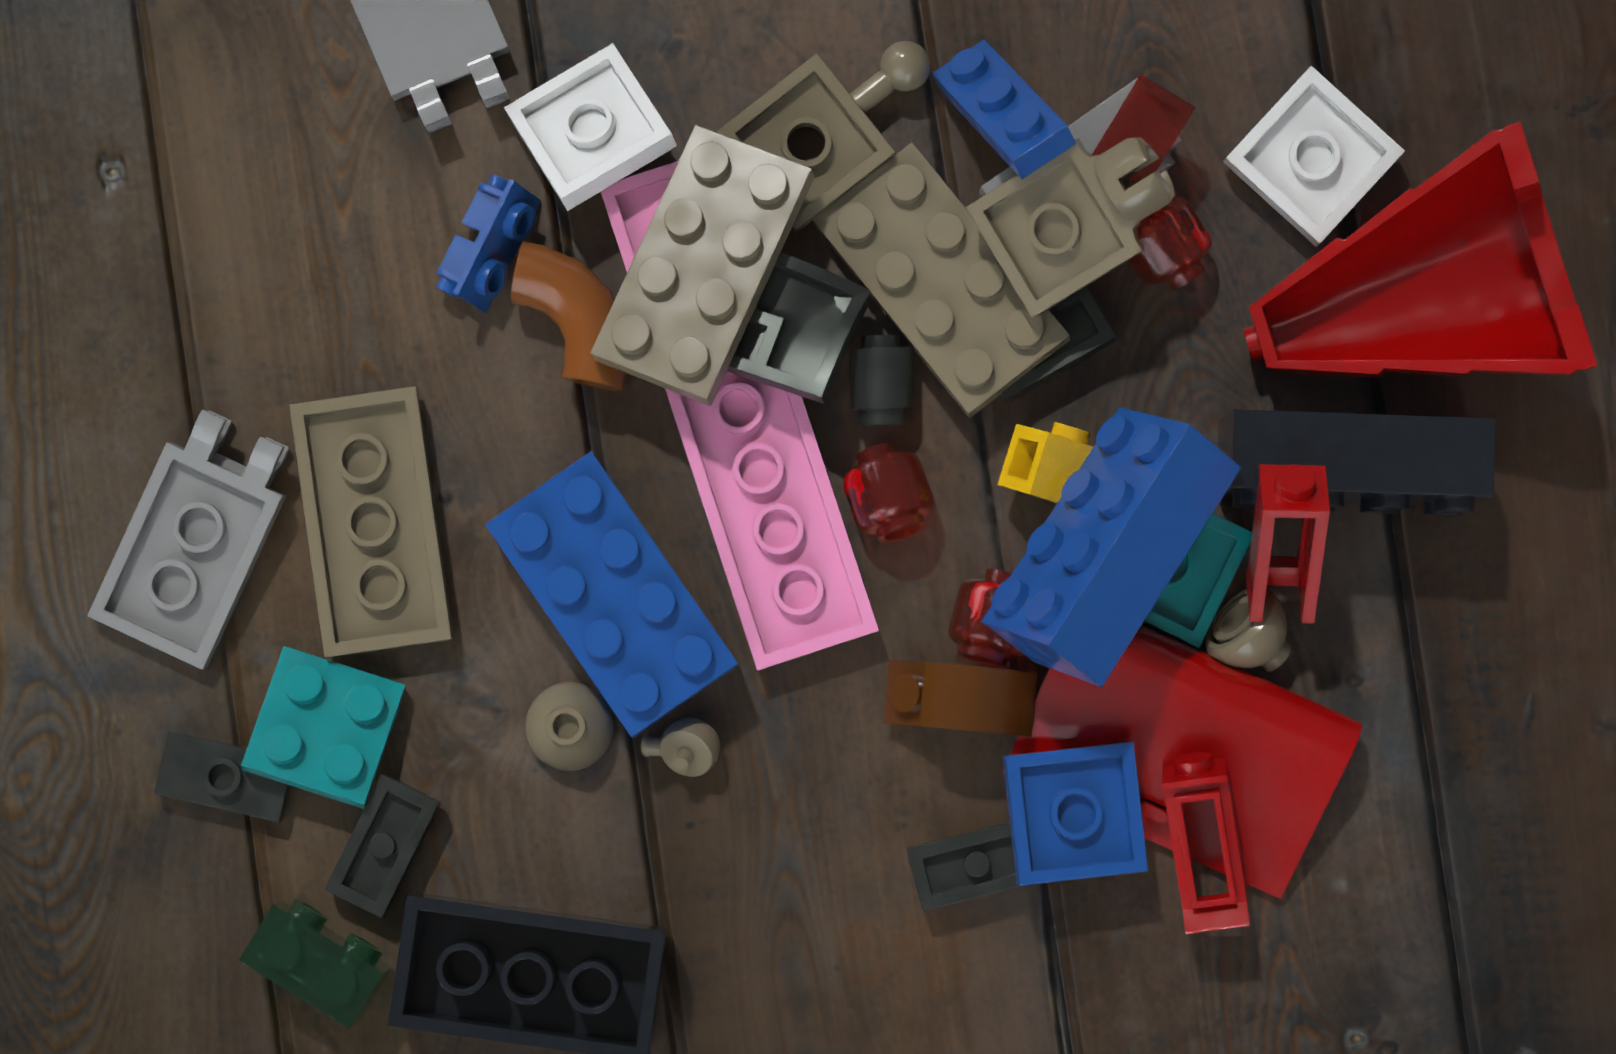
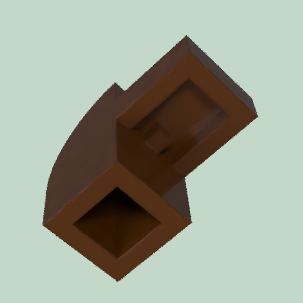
(960, 697)

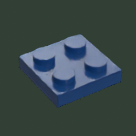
(1075, 813)

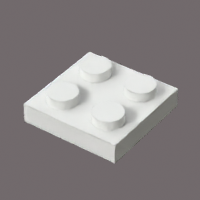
(590, 126)
(1313, 156)

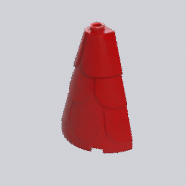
(1435, 283)

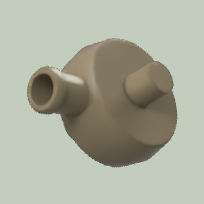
(686, 746)

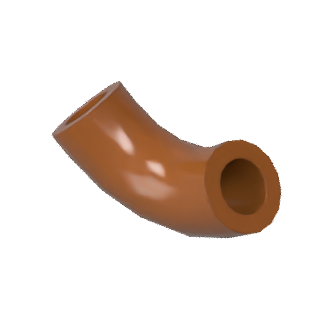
(574, 302)

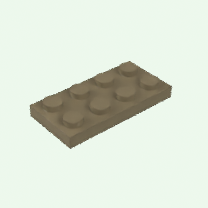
(702, 265)
(938, 280)
(371, 522)

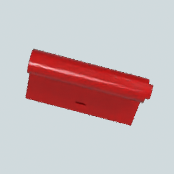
(1178, 701)

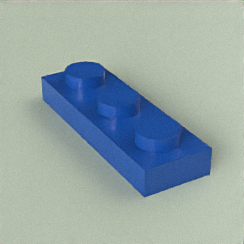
(1003, 108)

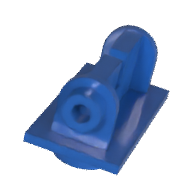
(479, 269)

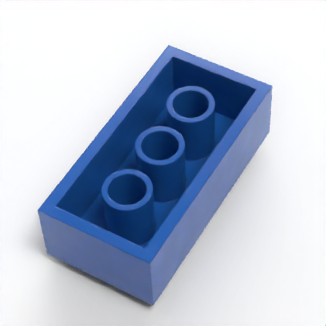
(1111, 544)
(611, 594)

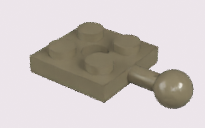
(819, 101)

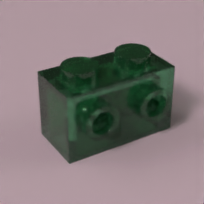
(315, 962)

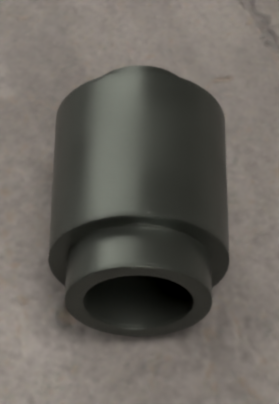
(881, 380)

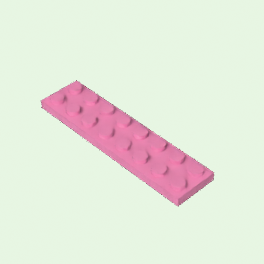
(760, 490)

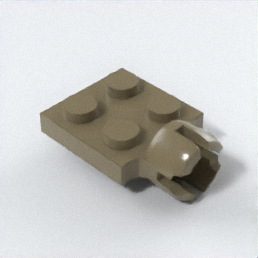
(1071, 219)

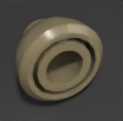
(1247, 643)
(569, 726)

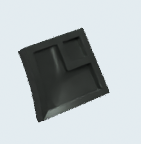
(800, 329)

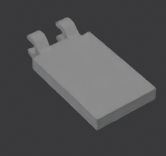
(431, 45)
(192, 543)

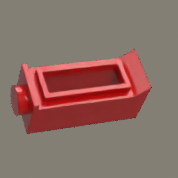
(1288, 493)
(1195, 779)

